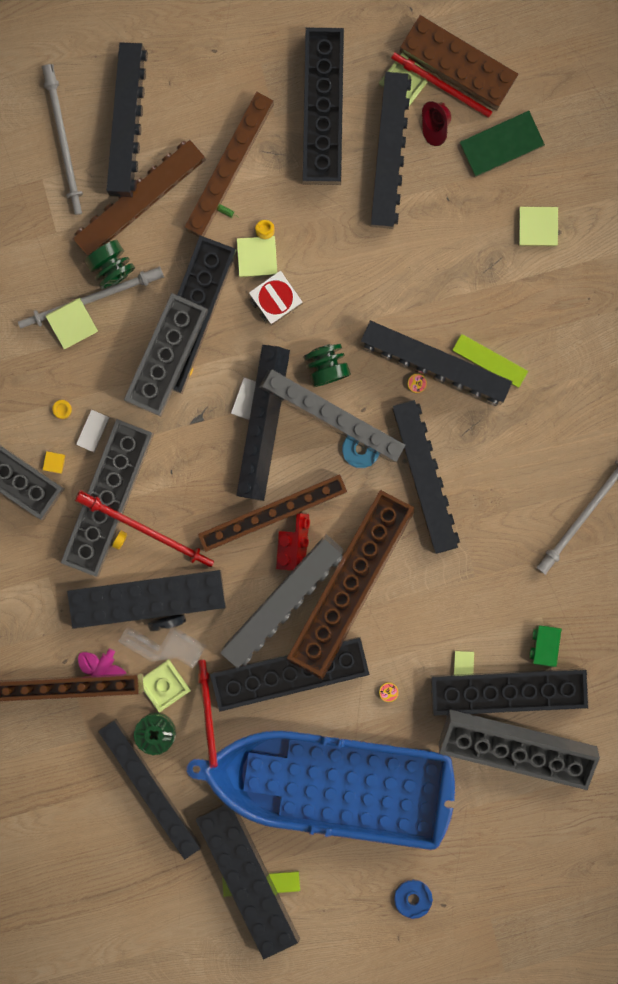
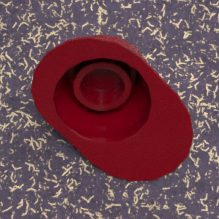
(435, 122)

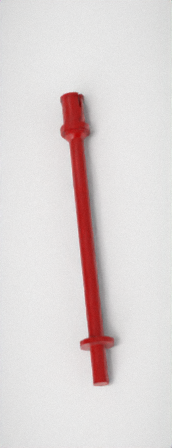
(95, 504)

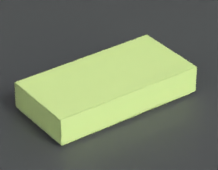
(464, 662)

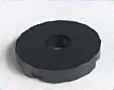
(167, 622)

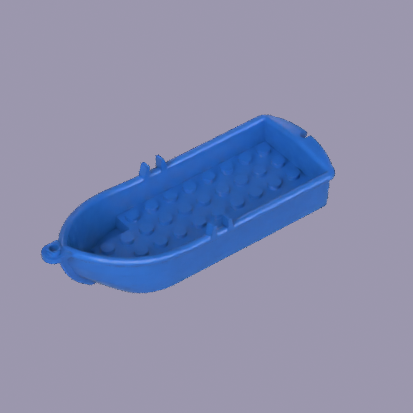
(335, 787)

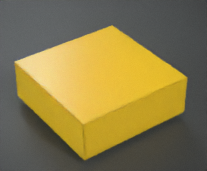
(54, 462)

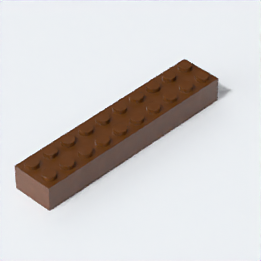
(351, 584)

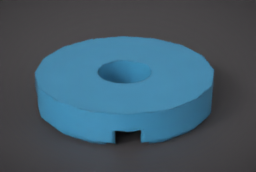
(353, 458)

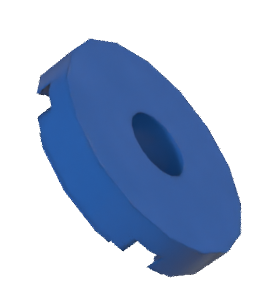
(413, 910)

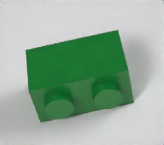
(545, 645)

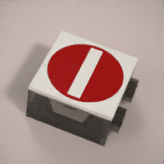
(275, 299)

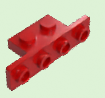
(293, 545)

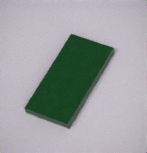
(502, 143)

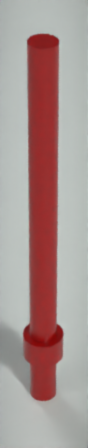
(410, 65)
(204, 679)

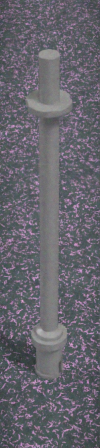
(51, 85)
(143, 279)
(553, 555)

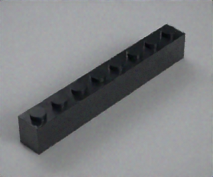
(126, 119)
(389, 150)
(261, 427)
(424, 476)
(150, 789)

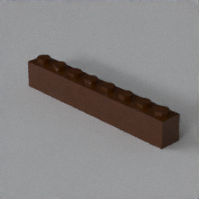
(229, 164)
(148, 192)
(272, 513)
(71, 687)

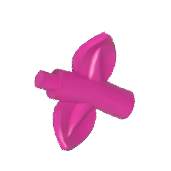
(92, 665)

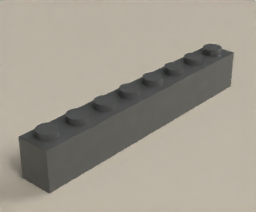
(332, 416)

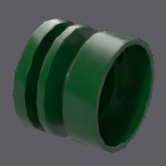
(111, 267)
(326, 365)
(155, 722)

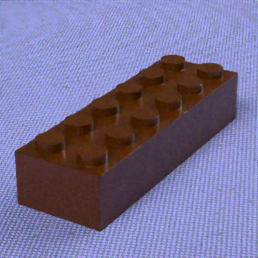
(458, 62)

